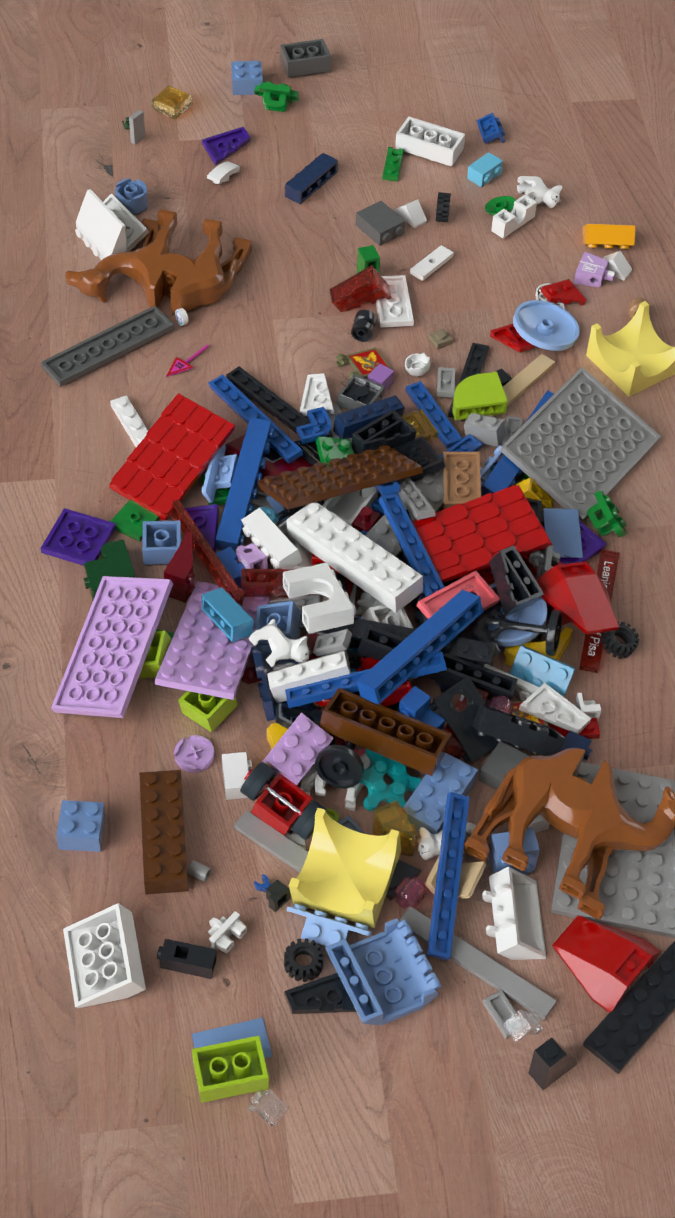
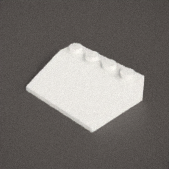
(100, 227)
(104, 957)

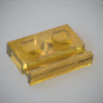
(421, 424)

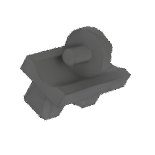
(543, 559)

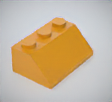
(608, 235)

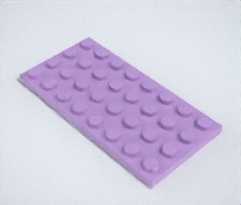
(112, 647)
(202, 655)

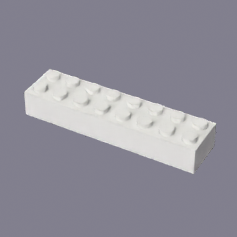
(355, 556)

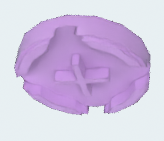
(194, 754)

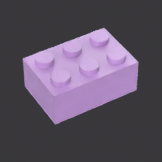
(297, 749)

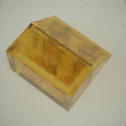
(395, 817)

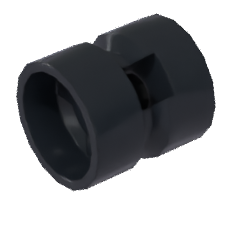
(363, 325)

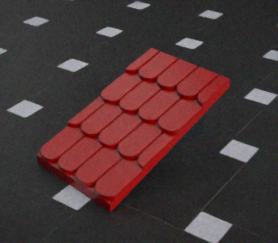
(171, 456)
(473, 532)

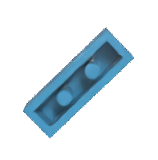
(227, 614)

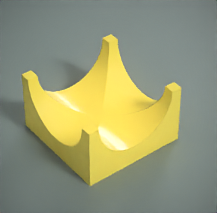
(633, 355)
(346, 871)

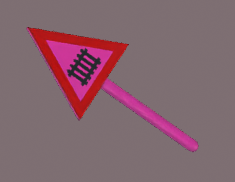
(180, 366)

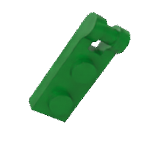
(393, 164)

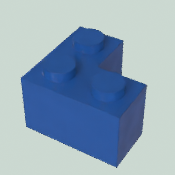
(416, 705)

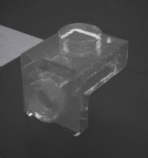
(523, 1023)

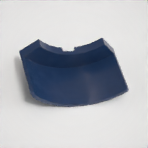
(262, 668)

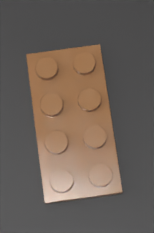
(461, 477)

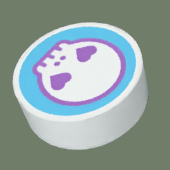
(181, 316)

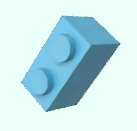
(485, 169)

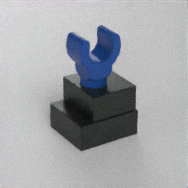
(276, 892)

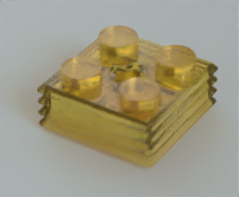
(172, 102)

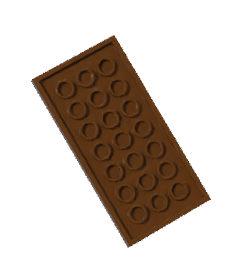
(339, 477)

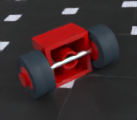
(281, 802)

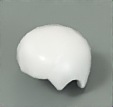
(417, 364)

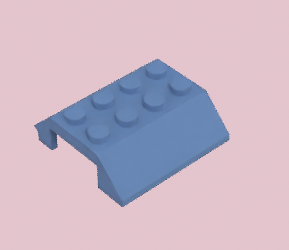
(385, 974)

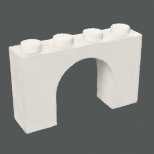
(320, 580)

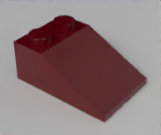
(181, 570)

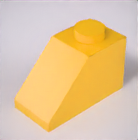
(534, 491)

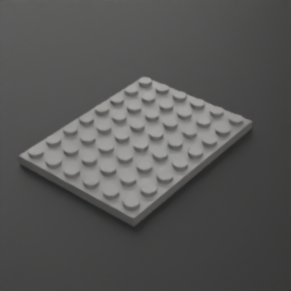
(580, 443)
(636, 884)

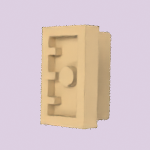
(469, 878)

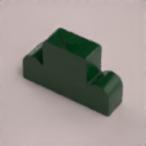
(114, 563)

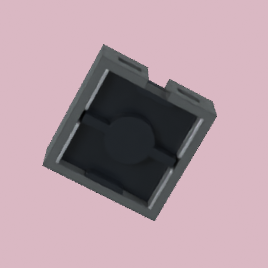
(359, 393)

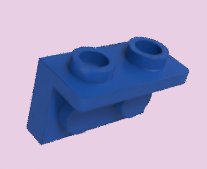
(490, 128)

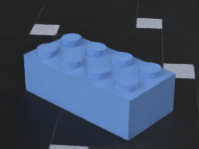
(428, 801)

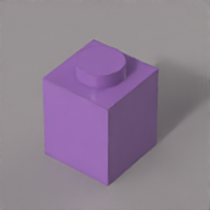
(382, 376)

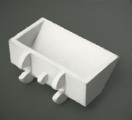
(515, 915)

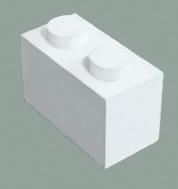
(235, 768)

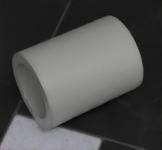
(199, 871)

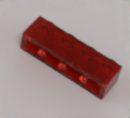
(263, 582)

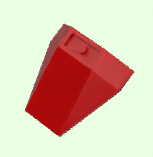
(580, 596)
(604, 959)

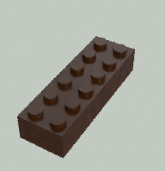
(385, 731)
(163, 832)

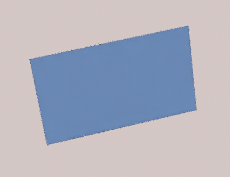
(564, 531)
(234, 1032)

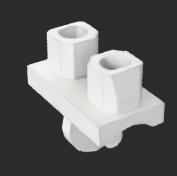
(223, 929)

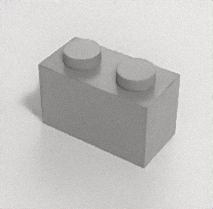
(485, 429)

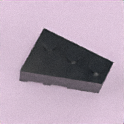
(386, 430)
(514, 581)

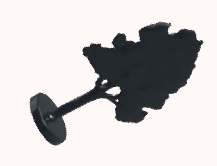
(479, 630)
(338, 763)

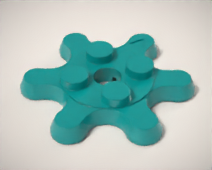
(379, 790)

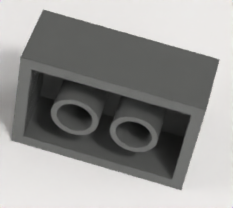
(305, 58)

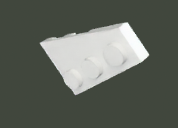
(316, 394)
(555, 709)

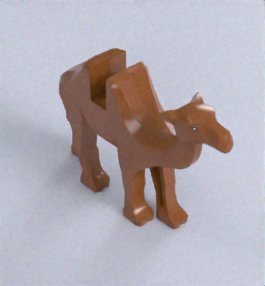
(163, 273)
(576, 808)

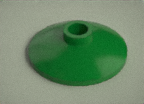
(499, 203)

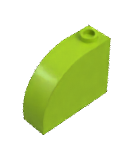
(479, 395)

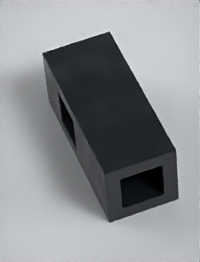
(187, 958)

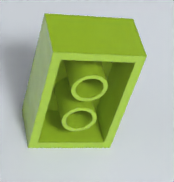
(230, 1069)

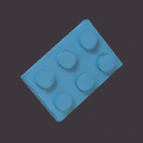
(542, 669)

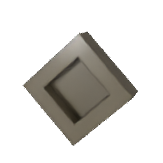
(440, 339)

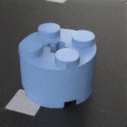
(132, 195)

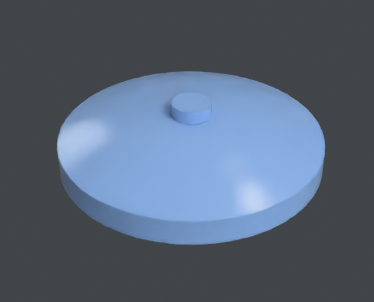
(546, 325)
(533, 614)

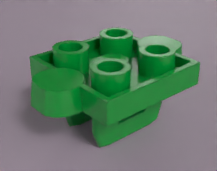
(276, 96)
(607, 516)

